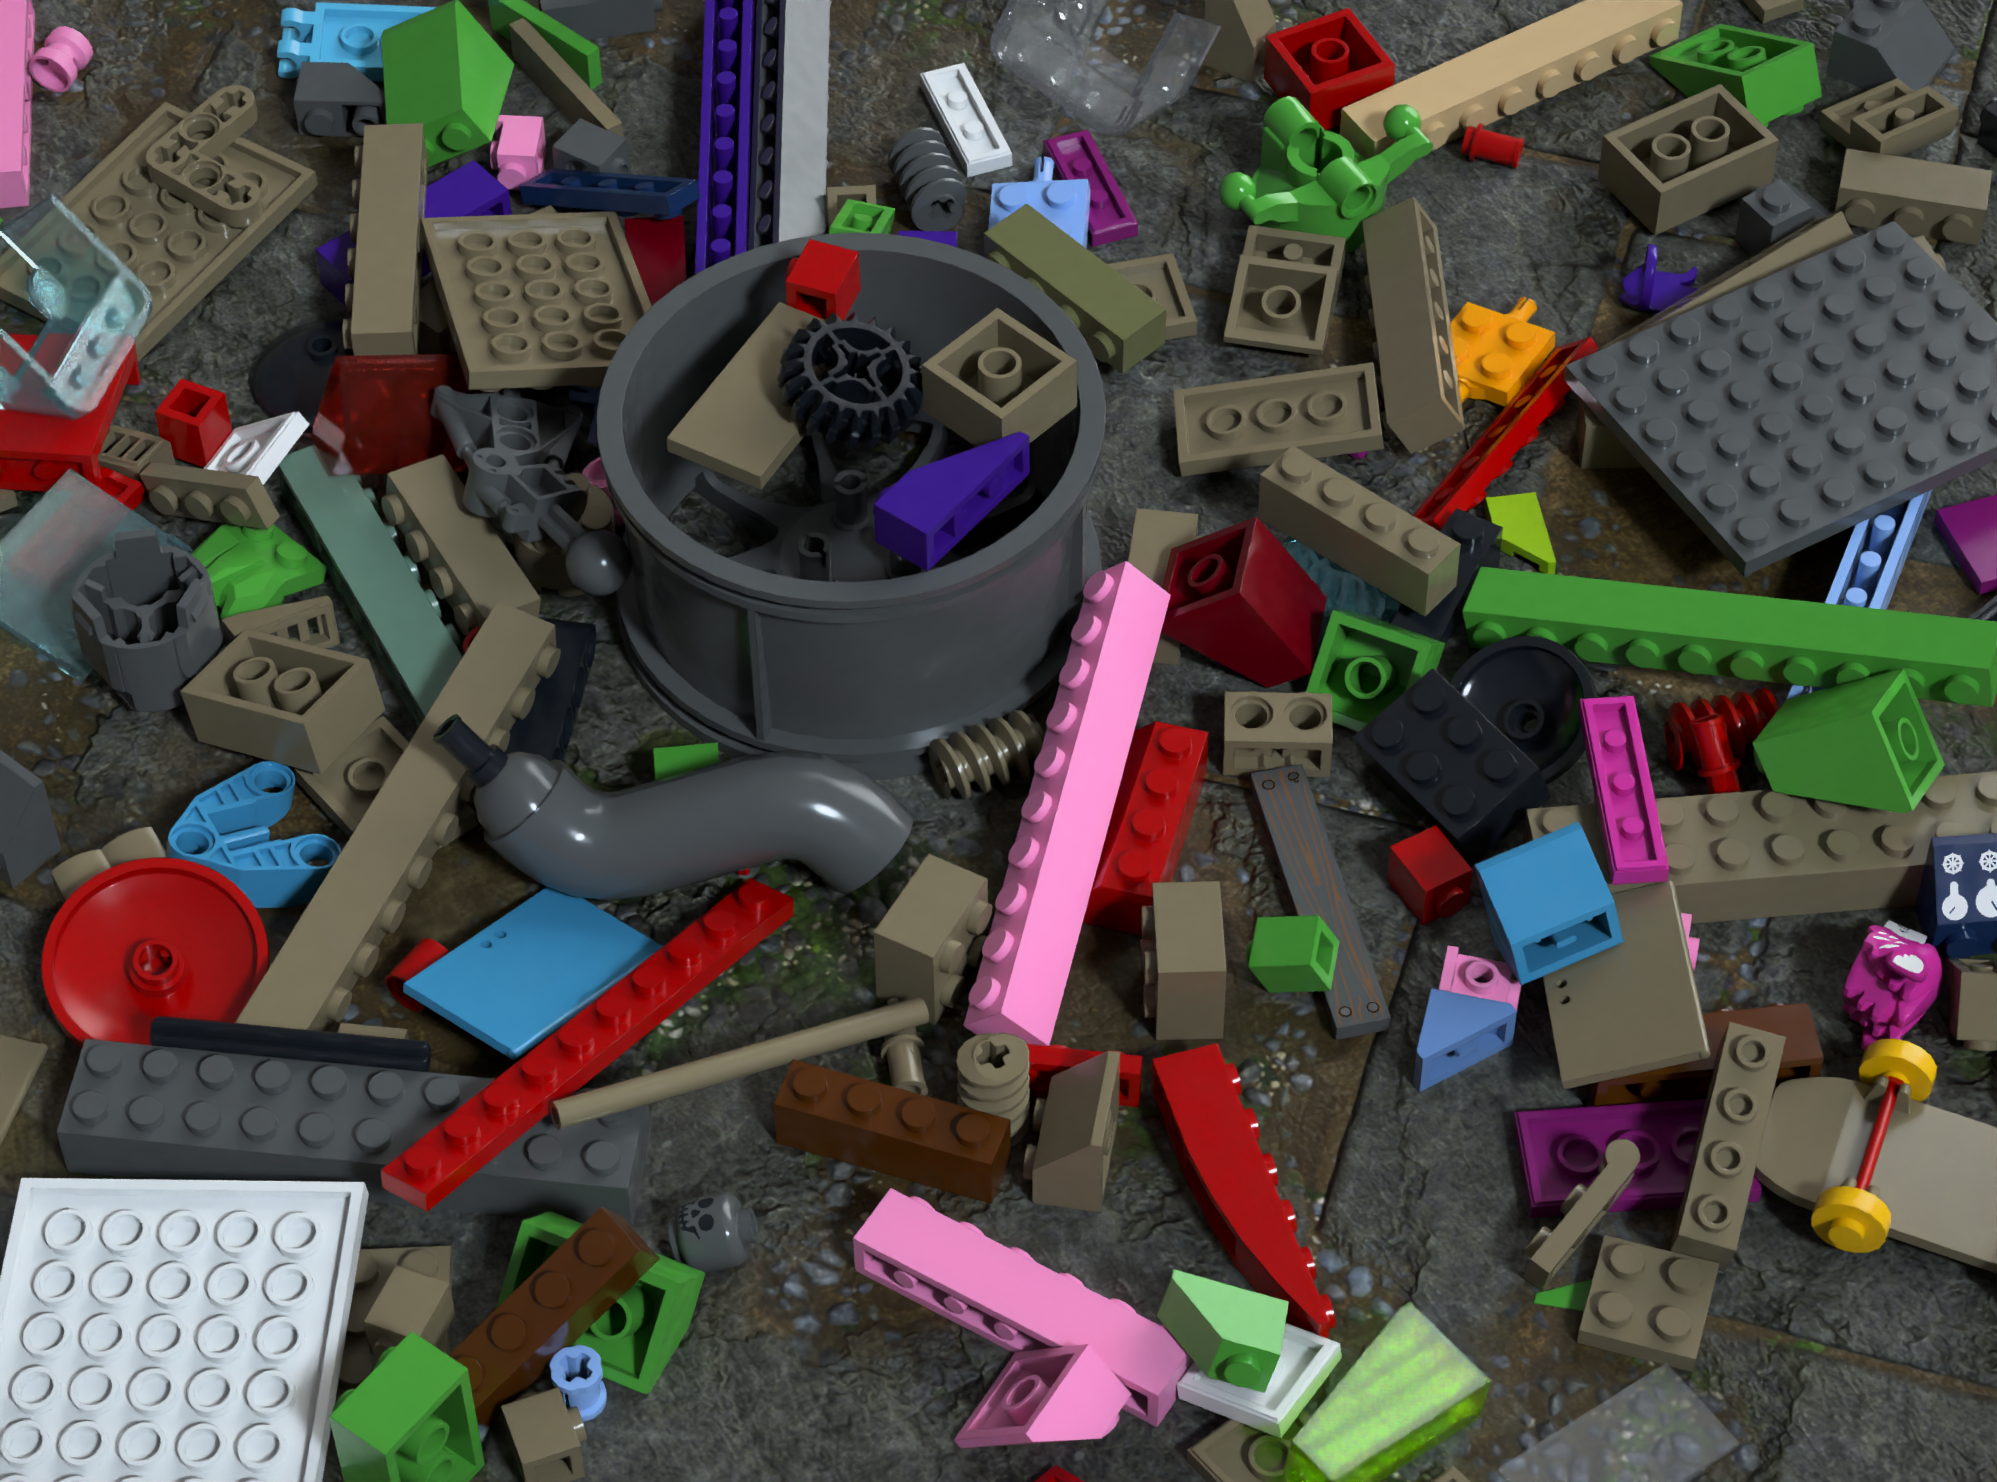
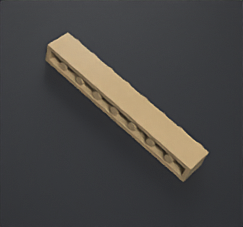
(1516, 70)

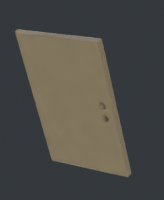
(1632, 1002)

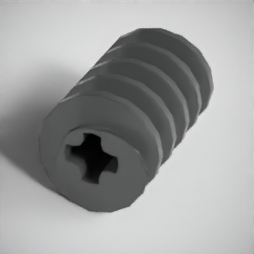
(927, 179)

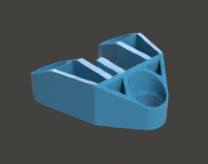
(231, 835)

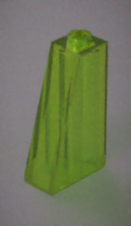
(1390, 1406)

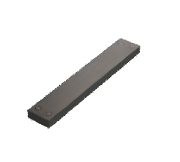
(1317, 888)

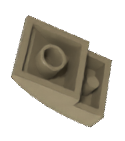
(1285, 290)

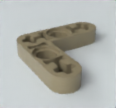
(179, 161)

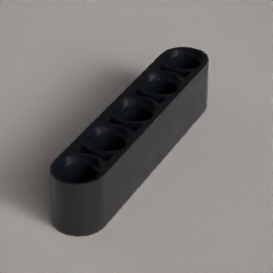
(557, 698)

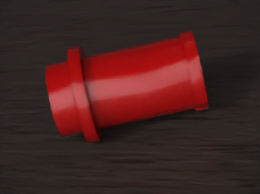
(1492, 146)

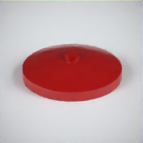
(151, 945)

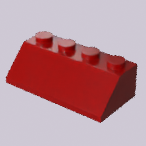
(1147, 822)

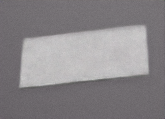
(1639, 1435)

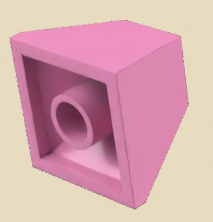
(1047, 1399)

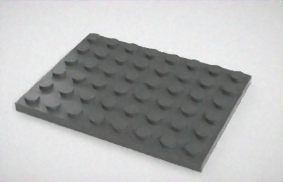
(1806, 396)

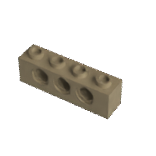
(1728, 1144)

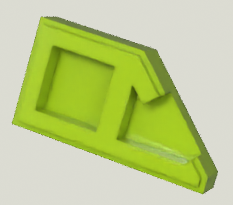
(1522, 528)

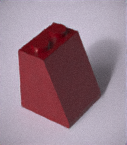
(1244, 603)

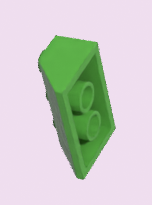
(640, 1327)

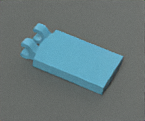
(339, 35)

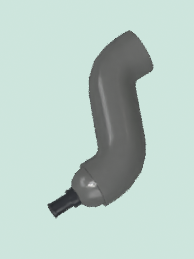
(680, 825)

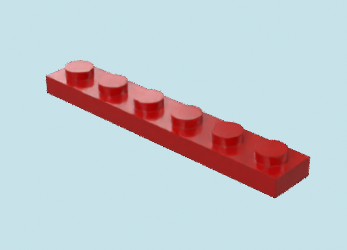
(1507, 434)

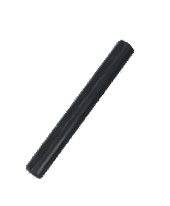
(291, 1043)

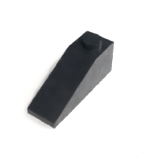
(1479, 548)

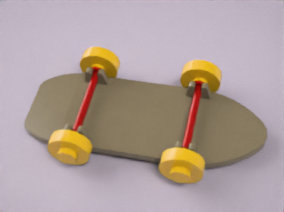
(1883, 1160)

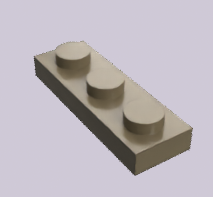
(209, 495)

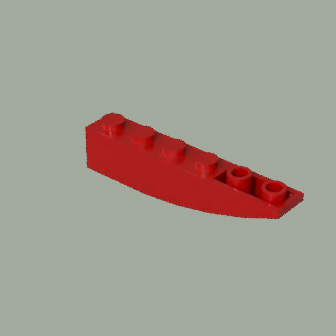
(1236, 1181)

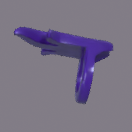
(1652, 289)

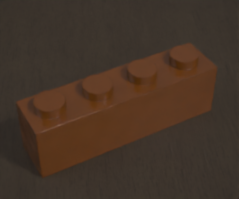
(1691, 1080)
(892, 1131)
(551, 1310)

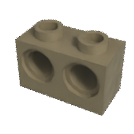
(1277, 732)

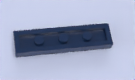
(611, 192)

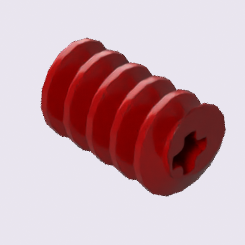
(1743, 719)

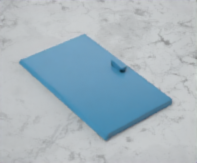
(531, 971)

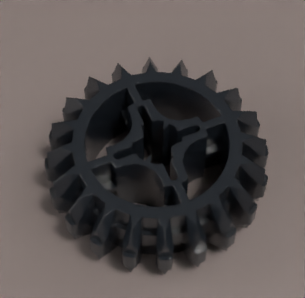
(850, 397)

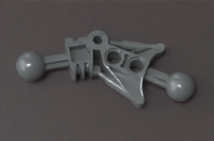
(516, 474)

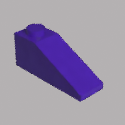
(948, 498)

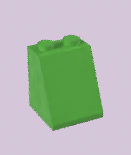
(447, 76)
(1852, 745)

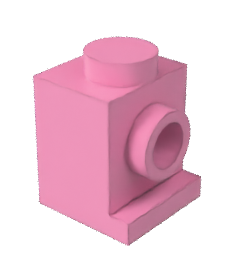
(518, 149)
(1479, 978)

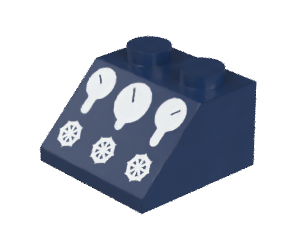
(1960, 895)

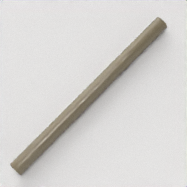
(738, 1063)

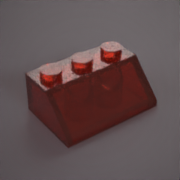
(380, 415)

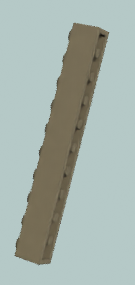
(402, 829)

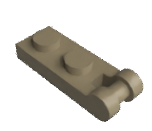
(1582, 1213)

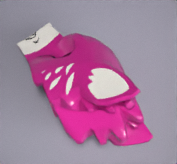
(1891, 982)

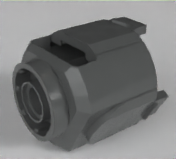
(146, 619)

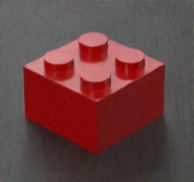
(1327, 65)

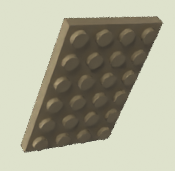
(161, 237)
(535, 295)

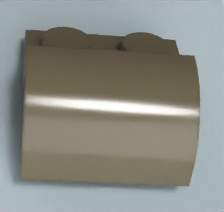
(1891, 119)

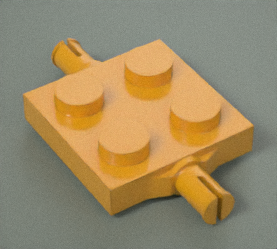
(1498, 350)

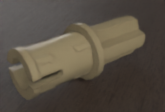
(903, 1055)

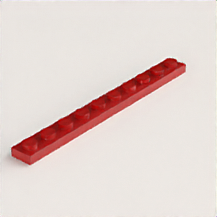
(585, 1045)

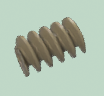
(986, 753)
(996, 1079)

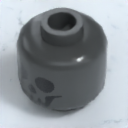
(712, 1232)

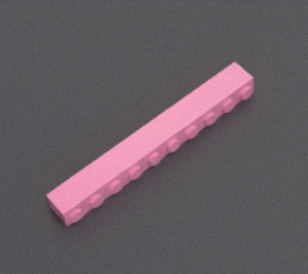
(1068, 807)

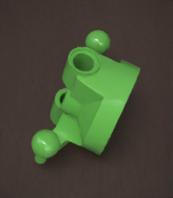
(1314, 176)

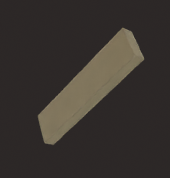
(558, 79)

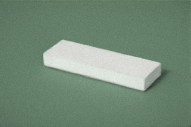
(966, 120)

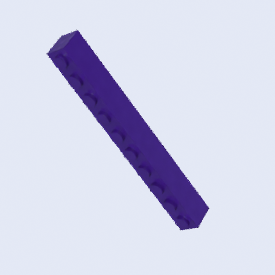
(725, 131)

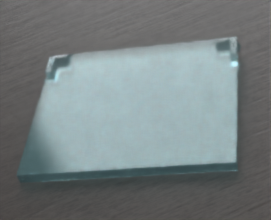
(47, 556)

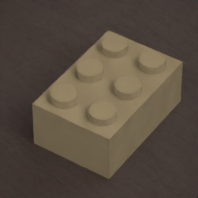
(1687, 159)
(283, 700)

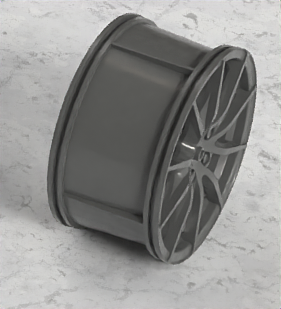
(823, 628)

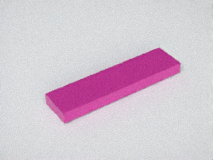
(1623, 790)

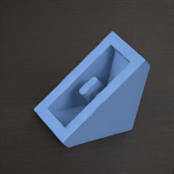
(1460, 1033)

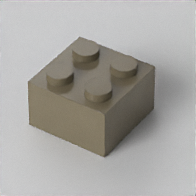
(999, 382)
(932, 936)
(1184, 960)

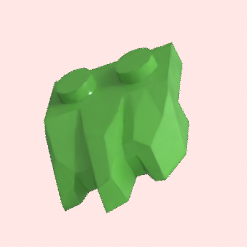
(256, 567)

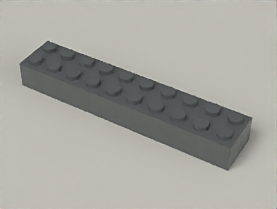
(286, 1119)

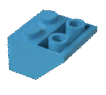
(1548, 903)

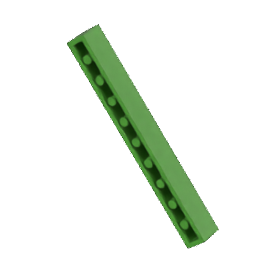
(1736, 634)

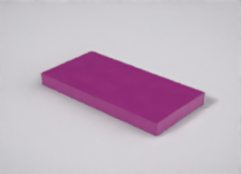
(1569, 1144)

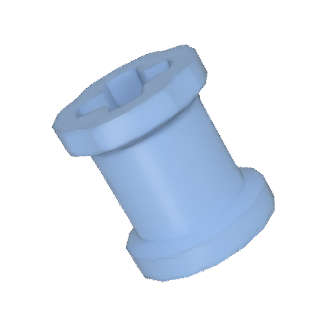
(579, 1377)

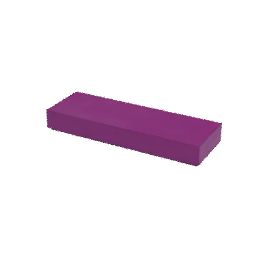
(1079, 158)

